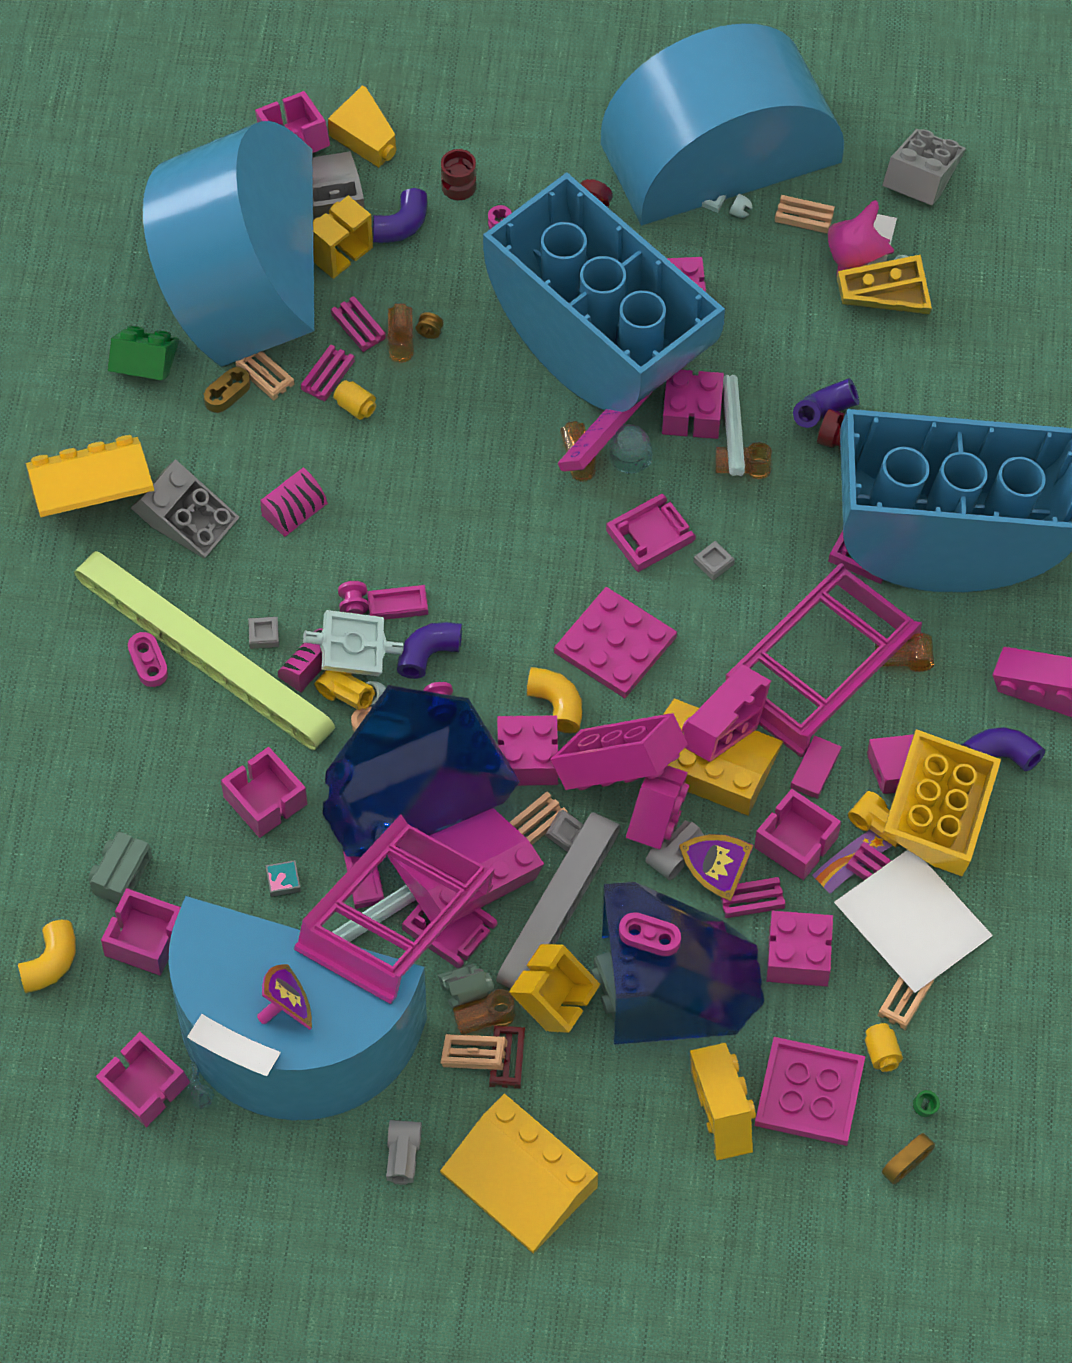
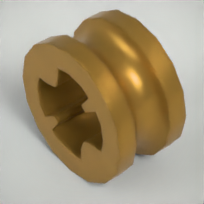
(429, 325)

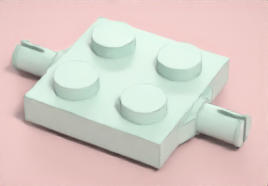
(352, 643)

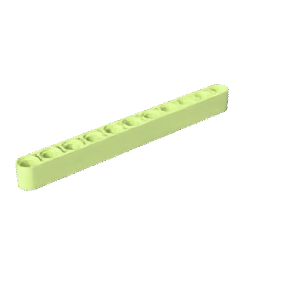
(205, 650)

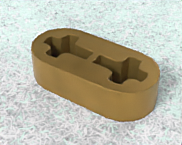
(224, 387)
(908, 1158)

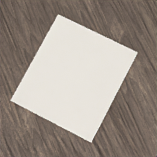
(913, 919)

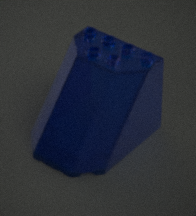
(415, 759)
(694, 993)

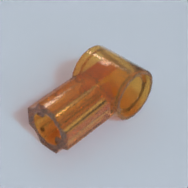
(400, 332)
(570, 435)
(753, 452)
(915, 653)
(481, 1013)

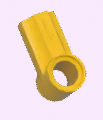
(345, 688)
(871, 814)

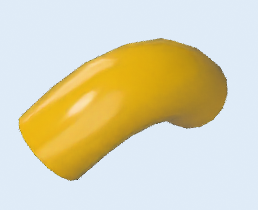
(562, 695)
(55, 960)

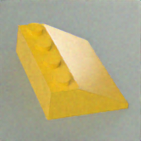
(89, 475)
(735, 775)
(941, 801)
(520, 1173)

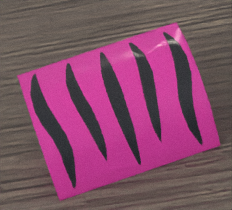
(293, 502)
(302, 666)

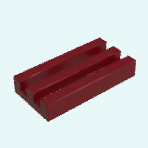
(507, 1081)

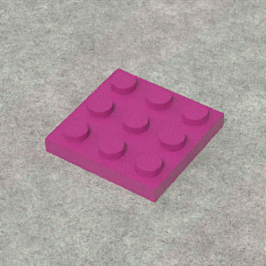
(615, 642)
(810, 1091)

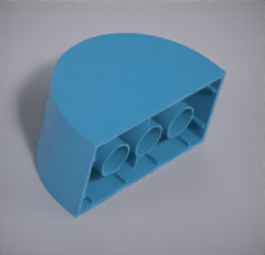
(717, 121)
(235, 240)
(596, 297)
(954, 499)
(337, 1065)

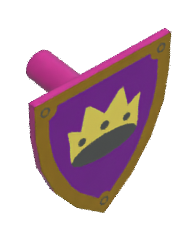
(717, 861)
(285, 994)

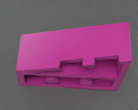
(1036, 678)
(727, 714)

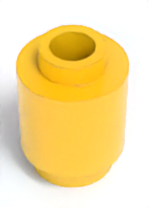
(355, 399)
(883, 1047)

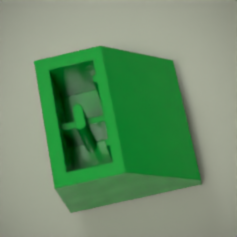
(142, 353)

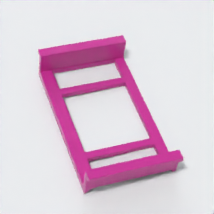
(774, 719)
(355, 963)

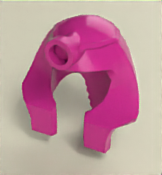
(857, 241)

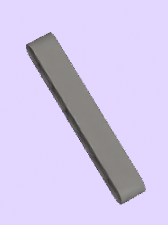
(561, 895)

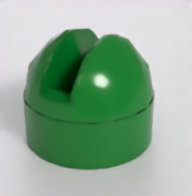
(931, 1107)

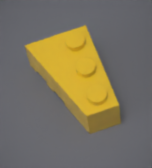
(887, 285)
(723, 1100)

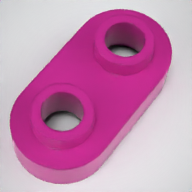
(148, 661)
(651, 932)

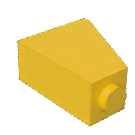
(363, 128)

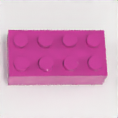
(619, 752)

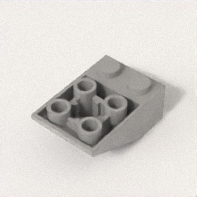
(923, 166)
(333, 180)
(185, 510)

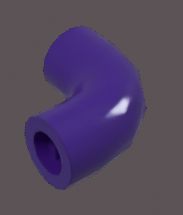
(404, 222)
(815, 406)
(424, 643)
(1008, 744)

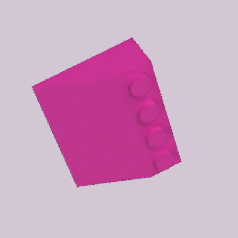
(487, 840)

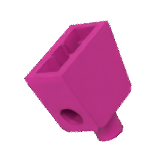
(888, 759)

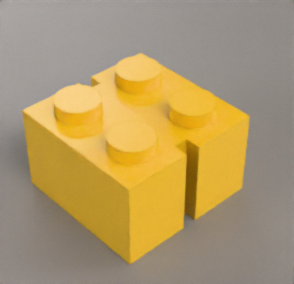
(347, 228)
(552, 981)

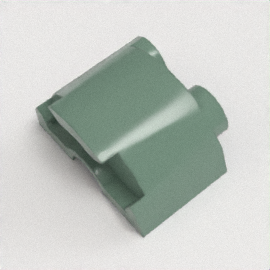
(466, 984)

